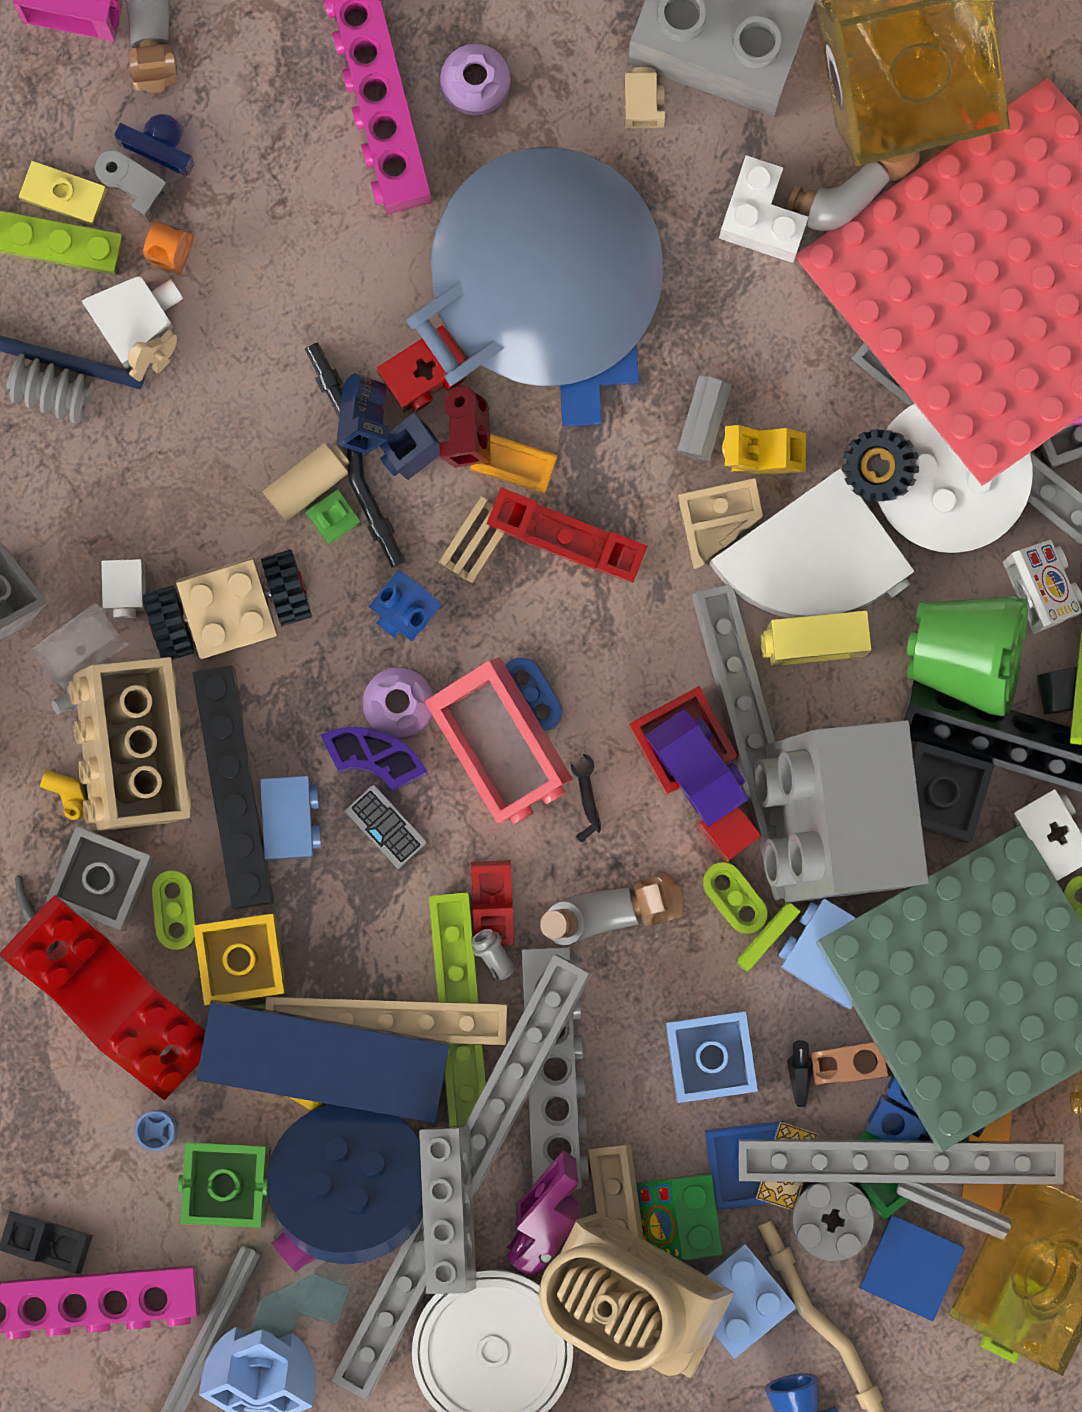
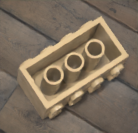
(130, 744)

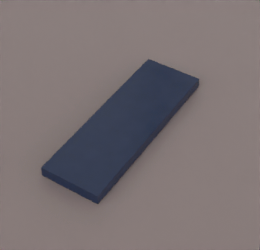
(323, 1061)

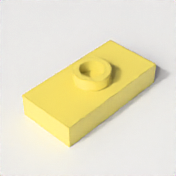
(62, 193)

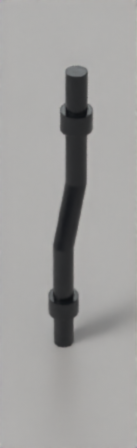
(380, 527)

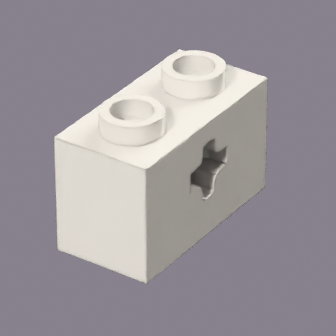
(1058, 812)

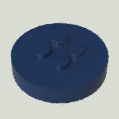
(346, 1184)

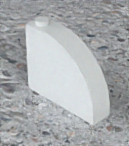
(816, 556)

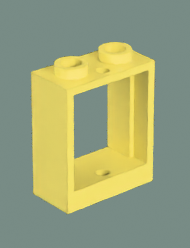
(816, 638)

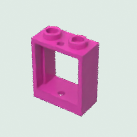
(80, 17)

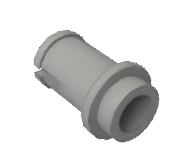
(489, 947)

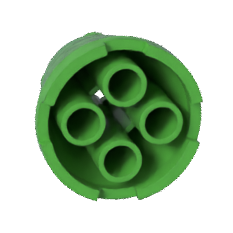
(970, 649)

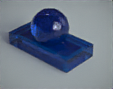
(157, 143)

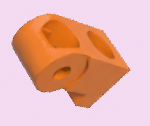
(167, 247)

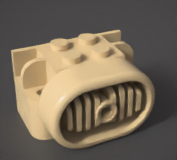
(630, 1300)

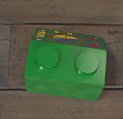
(680, 1216)

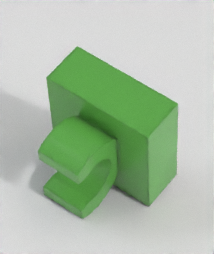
(333, 517)

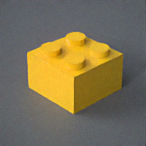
(240, 959)

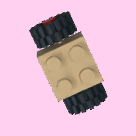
(226, 606)

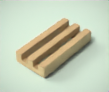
(460, 536)

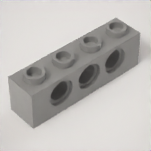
(447, 1209)

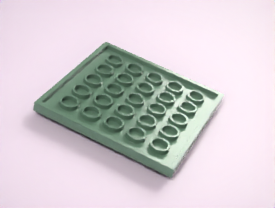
(970, 986)

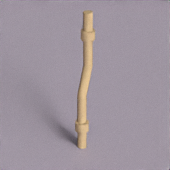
(782, 1261)

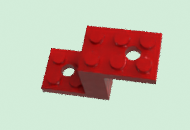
(107, 997)

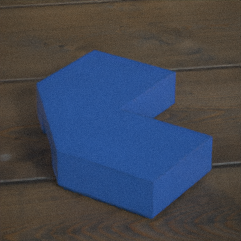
(582, 399)

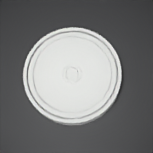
(947, 504)
(490, 1348)

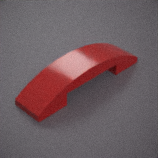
(566, 536)

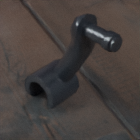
(587, 801)

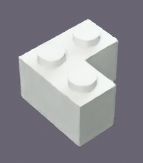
(754, 220)

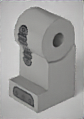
(125, 175)

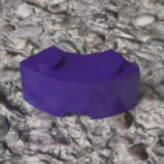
(374, 752)
(696, 766)

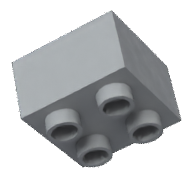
(723, 46)
(842, 812)

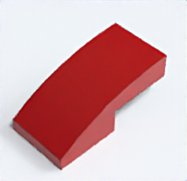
(493, 898)

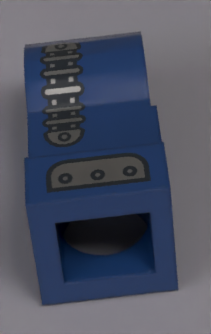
(362, 414)

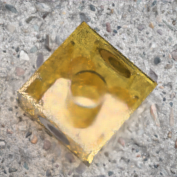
(911, 73)

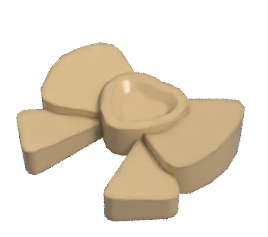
(154, 351)

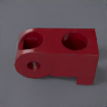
(467, 428)

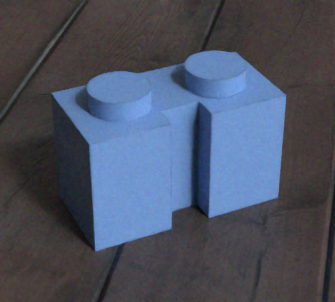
(288, 818)

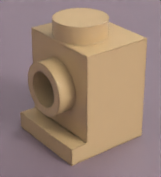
(643, 98)

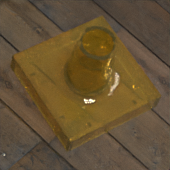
(1030, 1283)

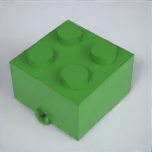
(224, 1185)

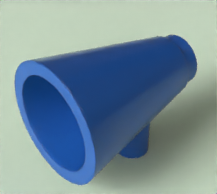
(795, 1394)

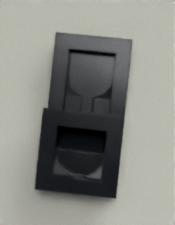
(45, 1242)

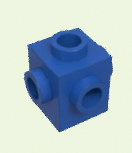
(404, 607)

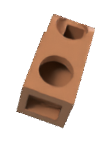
(848, 1064)

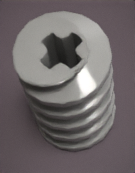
(48, 390)

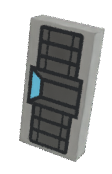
(385, 827)

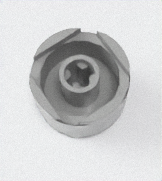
(844, 1239)

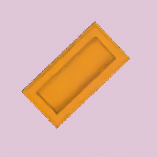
(518, 464)

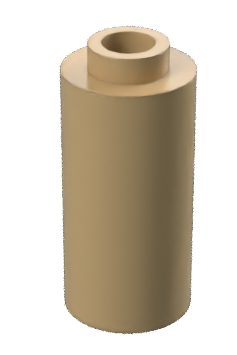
(306, 480)

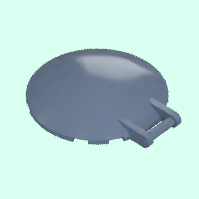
(542, 269)

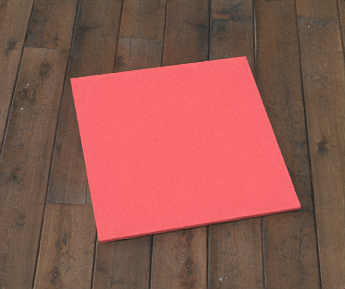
(975, 283)

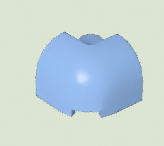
(259, 1373)

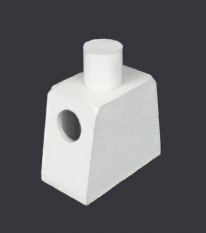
(132, 313)

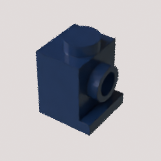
(409, 435)

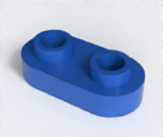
(537, 691)

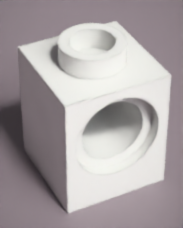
(123, 587)

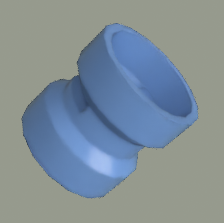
(150, 1133)

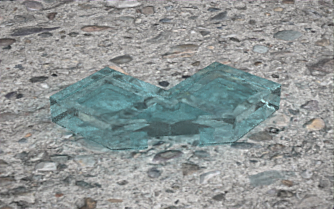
(309, 1296)

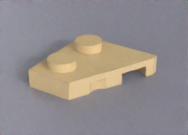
(717, 516)

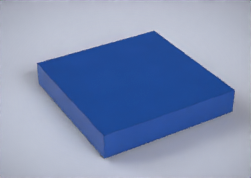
(724, 1164)
(912, 1267)

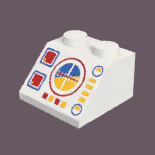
(1040, 578)

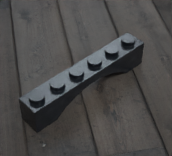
(232, 787)

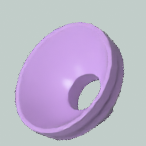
(480, 98)
(402, 724)

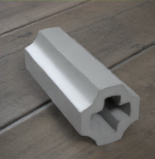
(704, 418)

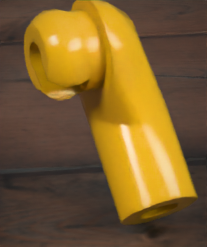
(70, 791)

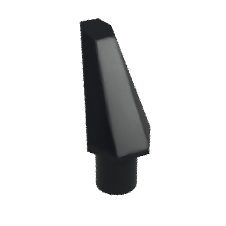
(800, 1072)

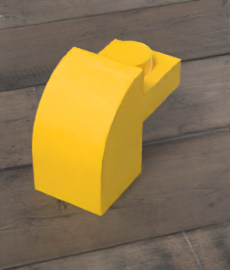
(764, 450)

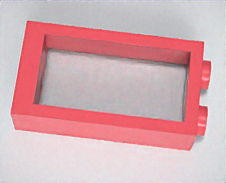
(499, 742)

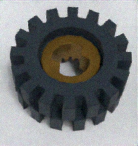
(890, 447)

